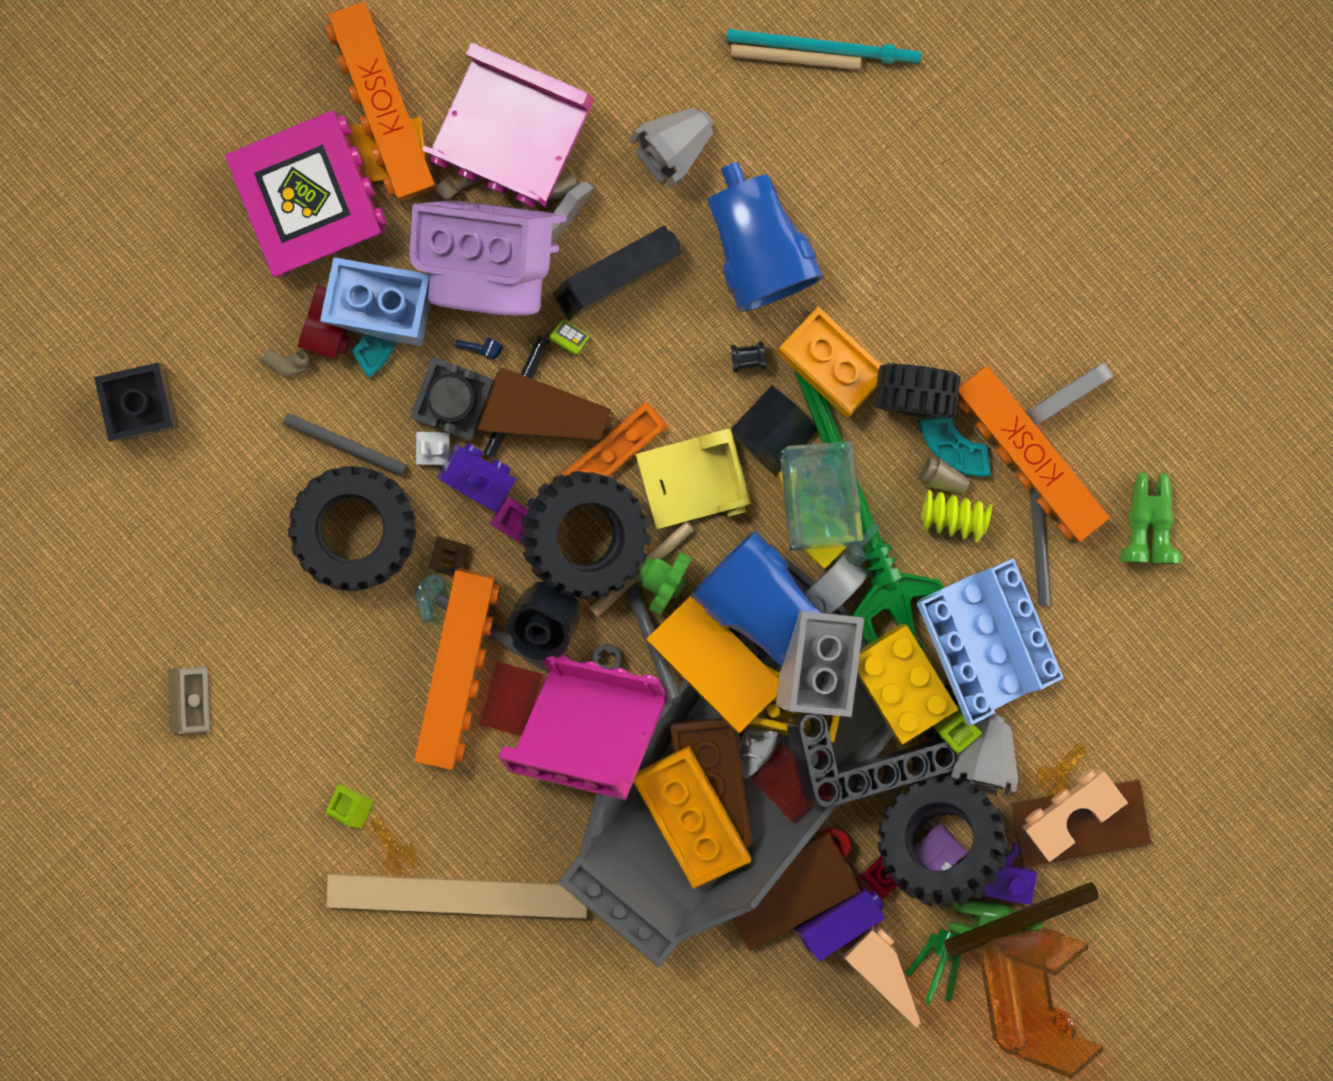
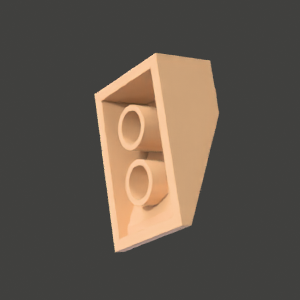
(879, 964)

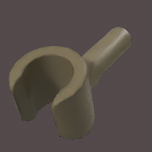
(447, 191)

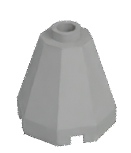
(672, 143)
(989, 759)

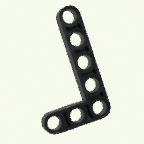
(864, 772)

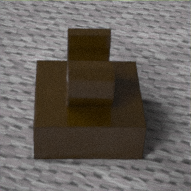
(448, 555)

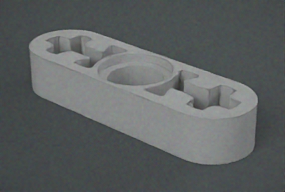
(1069, 393)

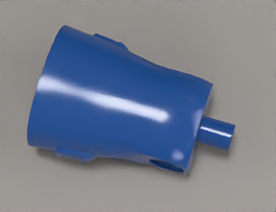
(760, 242)
(755, 595)

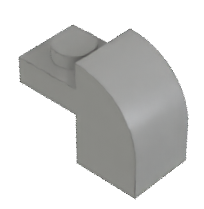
(835, 585)

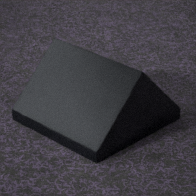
(771, 427)

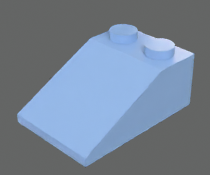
(377, 301)

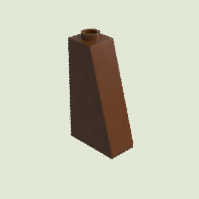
(535, 408)

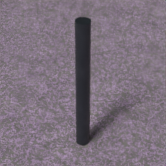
(528, 370)

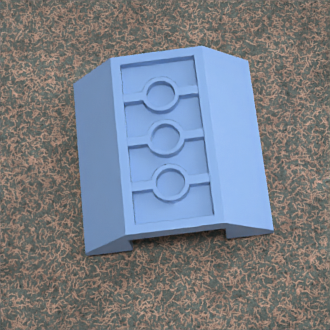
(989, 640)

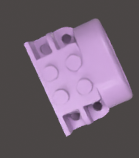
(483, 255)

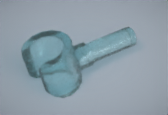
(855, 554)

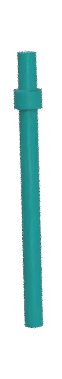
(887, 53)

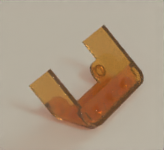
(1021, 1000)

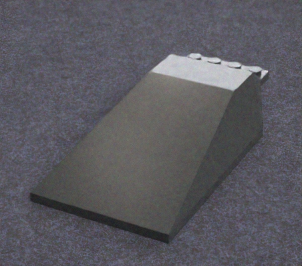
(631, 873)

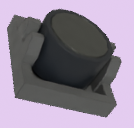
(451, 398)

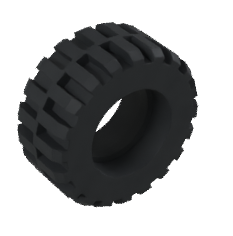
(307, 528)
(622, 554)
(920, 806)

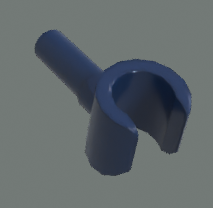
(490, 348)

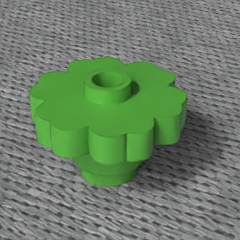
(663, 579)

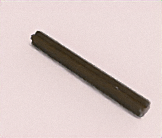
(1021, 919)

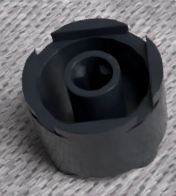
(543, 622)

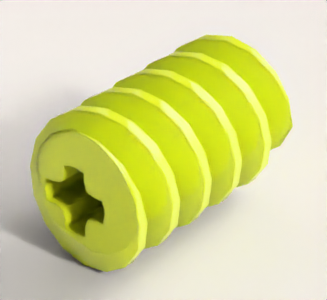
(955, 516)

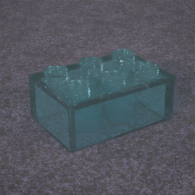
(821, 496)

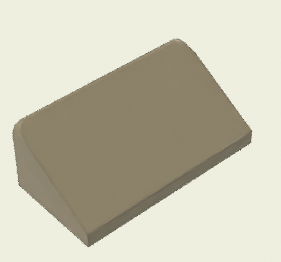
(189, 700)

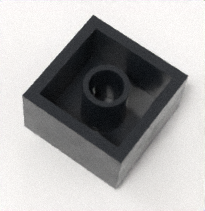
(136, 402)

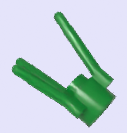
(938, 942)

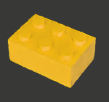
(903, 684)

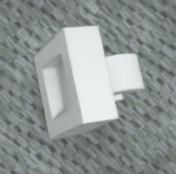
(432, 448)

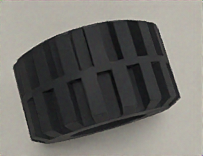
(917, 390)

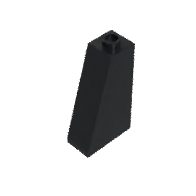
(616, 272)

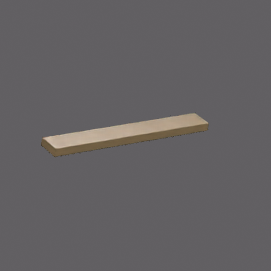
(452, 896)

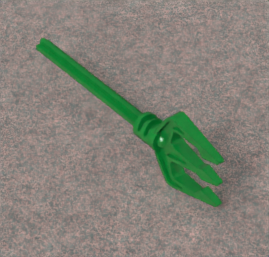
(889, 587)

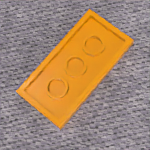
(715, 664)
(691, 817)

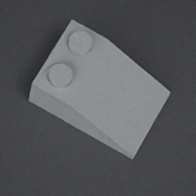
(821, 664)

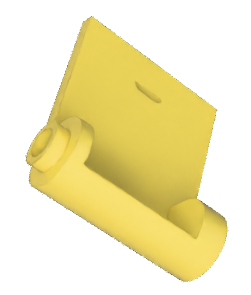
(698, 479)

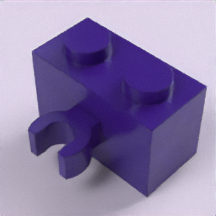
(476, 477)
(1014, 881)

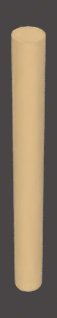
(795, 57)
(659, 552)

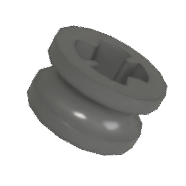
(609, 648)

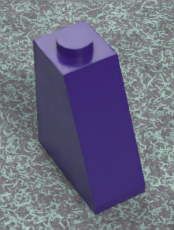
(840, 924)

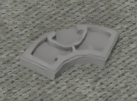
(571, 206)
(756, 749)

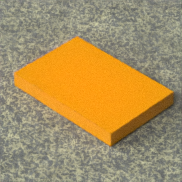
(831, 362)

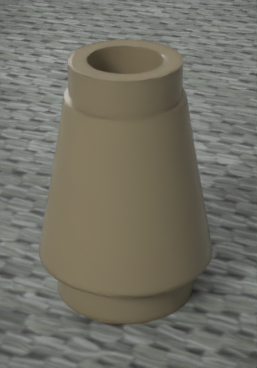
(943, 477)

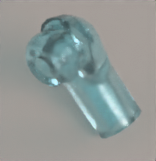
(426, 595)

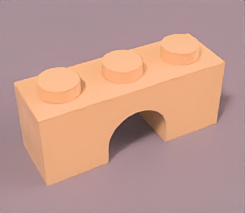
(1049, 827)

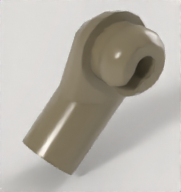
(288, 365)

